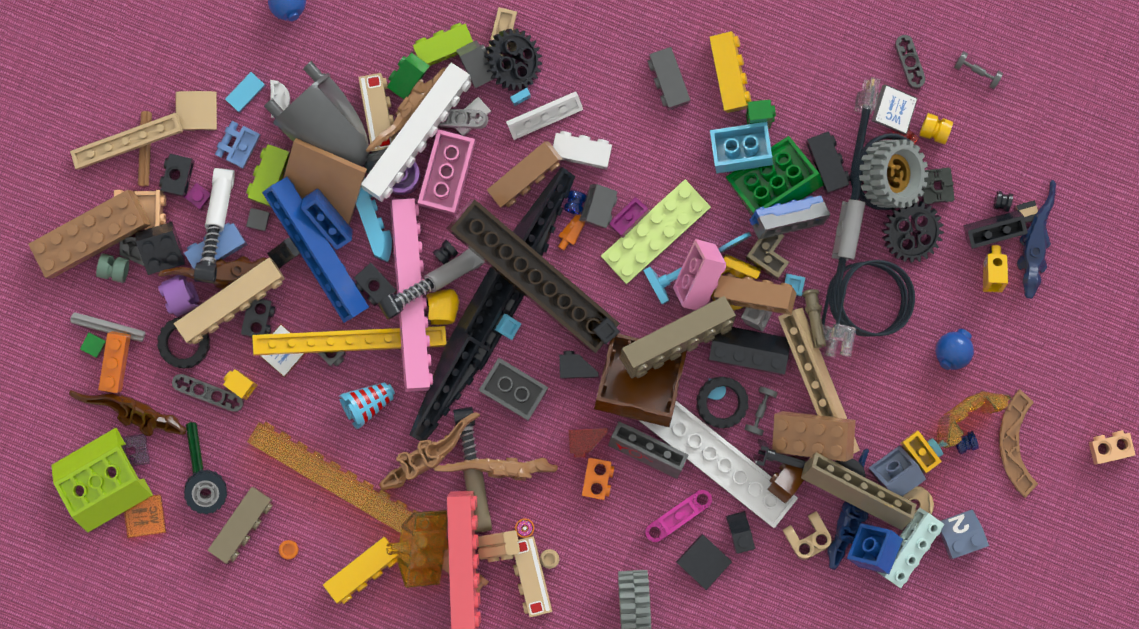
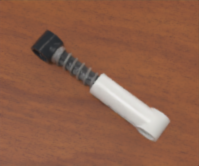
(221, 188)

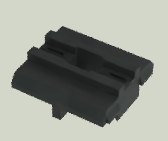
(946, 193)

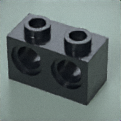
(251, 318)

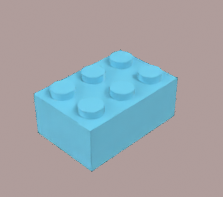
(741, 147)

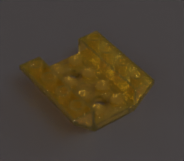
(948, 430)

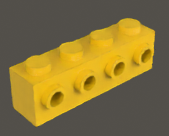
(729, 71)
(360, 571)

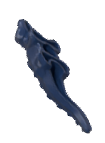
(1035, 246)
(846, 527)

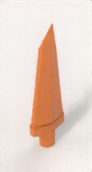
(571, 232)

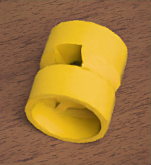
(936, 128)

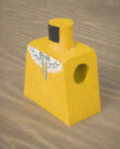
(995, 270)

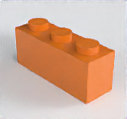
(114, 362)

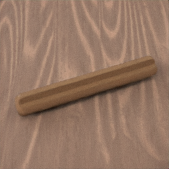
(144, 154)

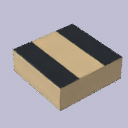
(1028, 209)

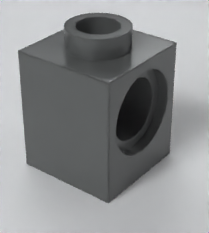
(337, 360)

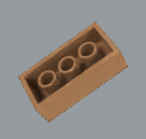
(809, 433)

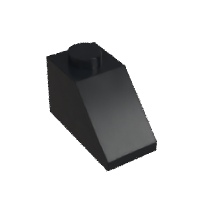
(574, 366)
(740, 532)

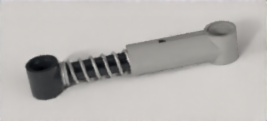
(433, 281)

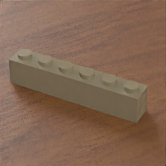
(858, 491)

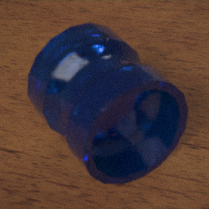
(575, 202)
(968, 442)

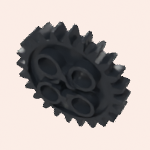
(518, 44)
(928, 226)

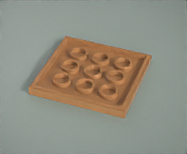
(332, 175)

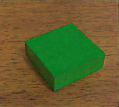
(93, 345)

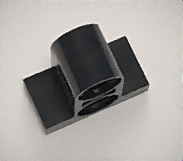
(284, 252)

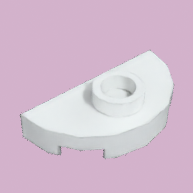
(280, 94)

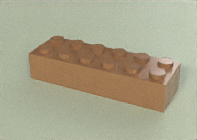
(89, 234)

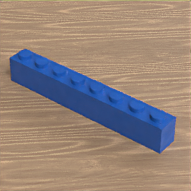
(315, 250)

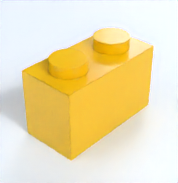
(239, 384)
(920, 452)

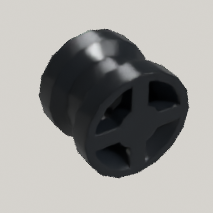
(1003, 201)

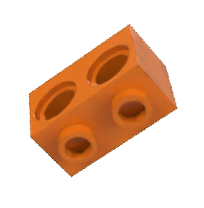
(592, 478)

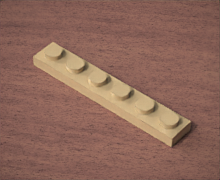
(126, 141)

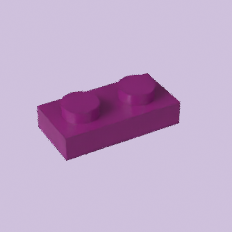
(629, 217)

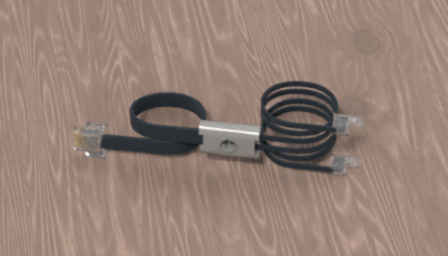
(847, 240)

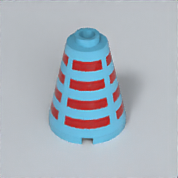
(366, 402)

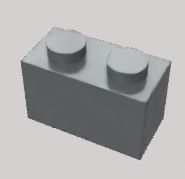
(474, 62)
(598, 206)

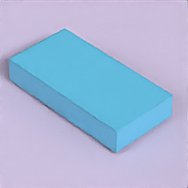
(245, 92)

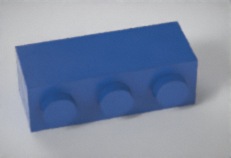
(327, 219)

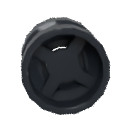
(445, 252)

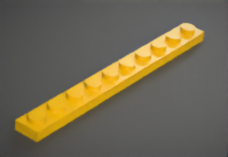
(338, 341)

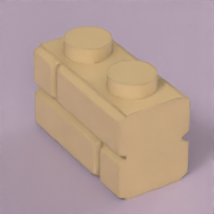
(498, 545)

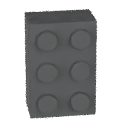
(513, 389)

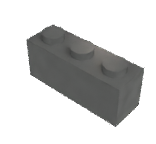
(668, 79)

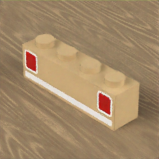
(376, 107)
(532, 578)

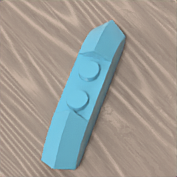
(379, 240)

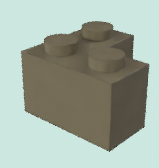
(765, 258)

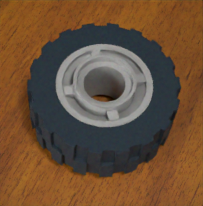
(200, 502)

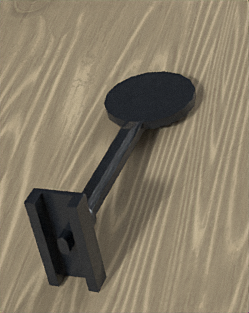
(770, 455)

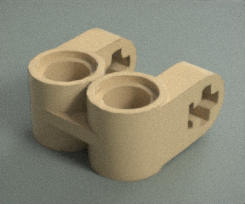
(810, 541)

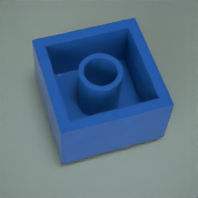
(874, 548)

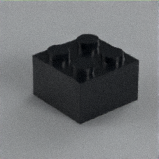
(160, 248)

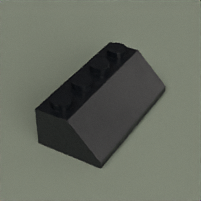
(751, 350)

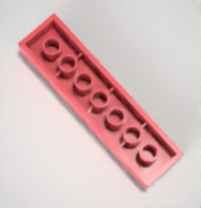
(463, 560)

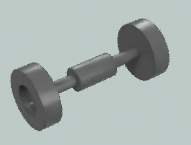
(978, 70)
(761, 410)

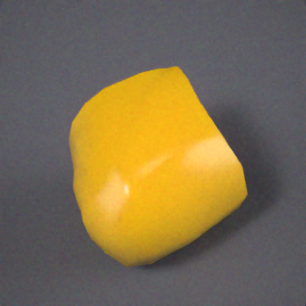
(442, 306)

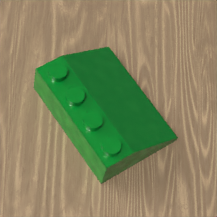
(786, 180)

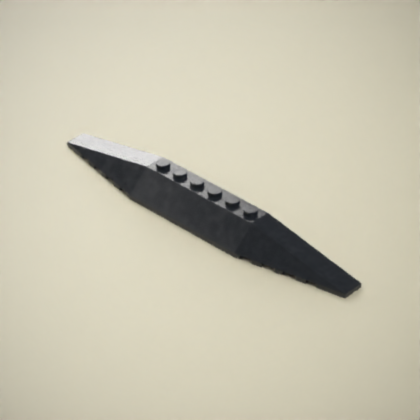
(476, 333)

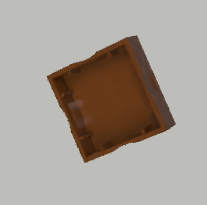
(642, 398)

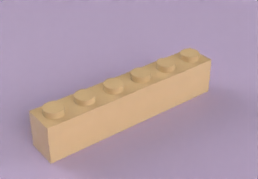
(229, 301)

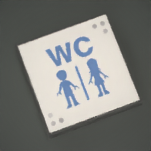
(894, 109)

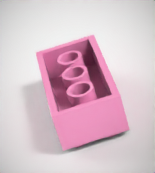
(446, 172)

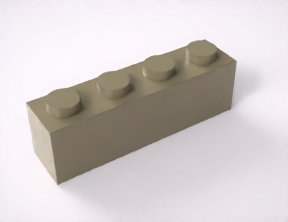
(240, 524)

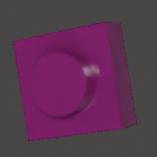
(198, 196)

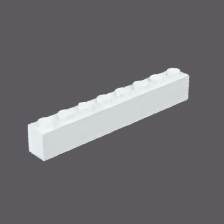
(416, 132)

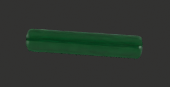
(194, 446)

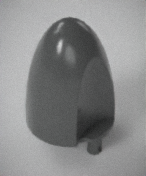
(323, 119)

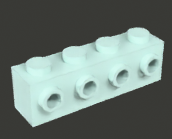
(916, 541)

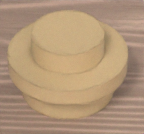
(549, 558)

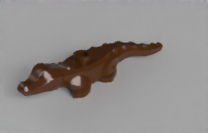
(226, 271)
(134, 412)

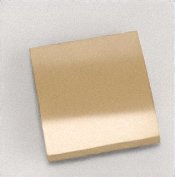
(196, 110)

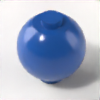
(287, 9)
(954, 350)

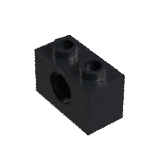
(180, 186)
(369, 275)

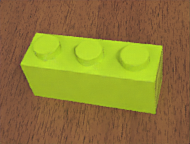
(443, 44)
(268, 173)

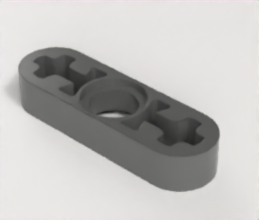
(900, 50)

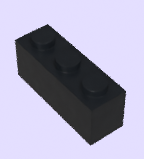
(828, 162)
(995, 229)

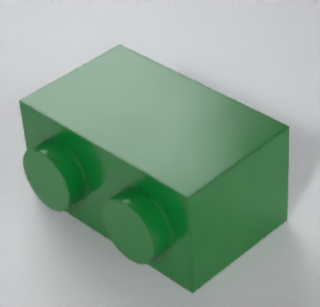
(409, 73)
(760, 112)

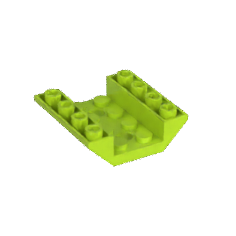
(103, 495)

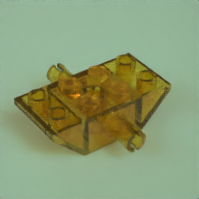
(421, 548)

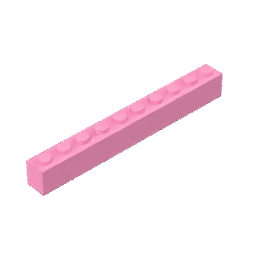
(408, 272)

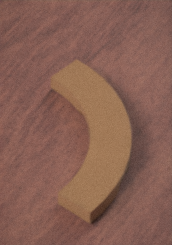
(1009, 443)

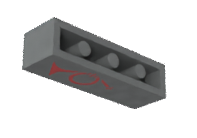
(648, 450)

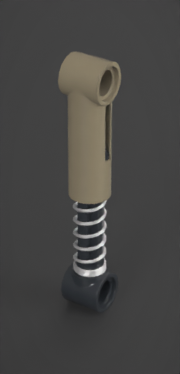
(473, 478)

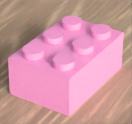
(699, 275)

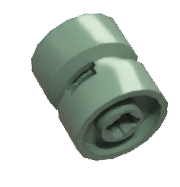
(113, 268)

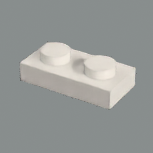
(477, 104)

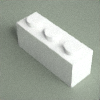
(583, 150)

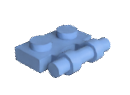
(242, 147)

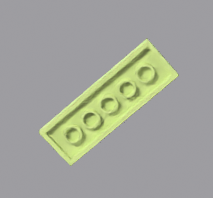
(656, 231)

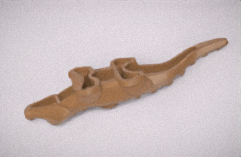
(406, 110)
(425, 457)
(501, 468)

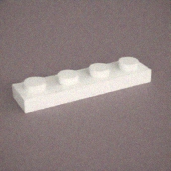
(544, 115)

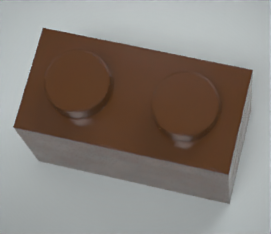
(786, 482)

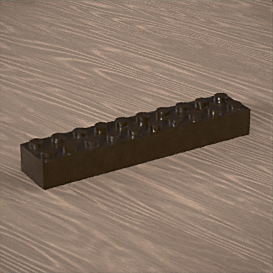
(529, 273)

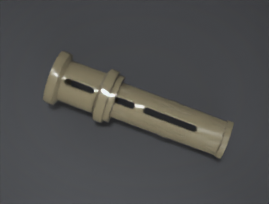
(814, 309)

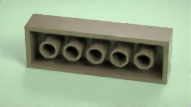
(678, 337)

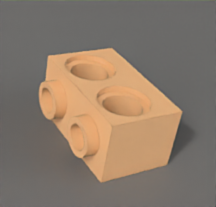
(1112, 452)

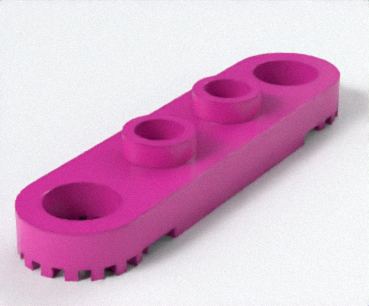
(678, 516)

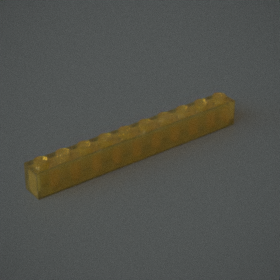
(330, 476)

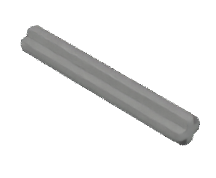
(106, 326)

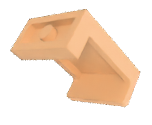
(152, 204)

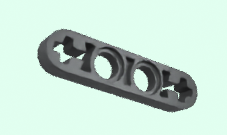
(207, 394)

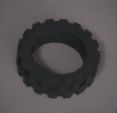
(170, 358)
(741, 409)

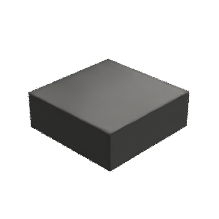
(258, 219)

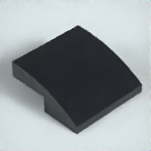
(703, 561)

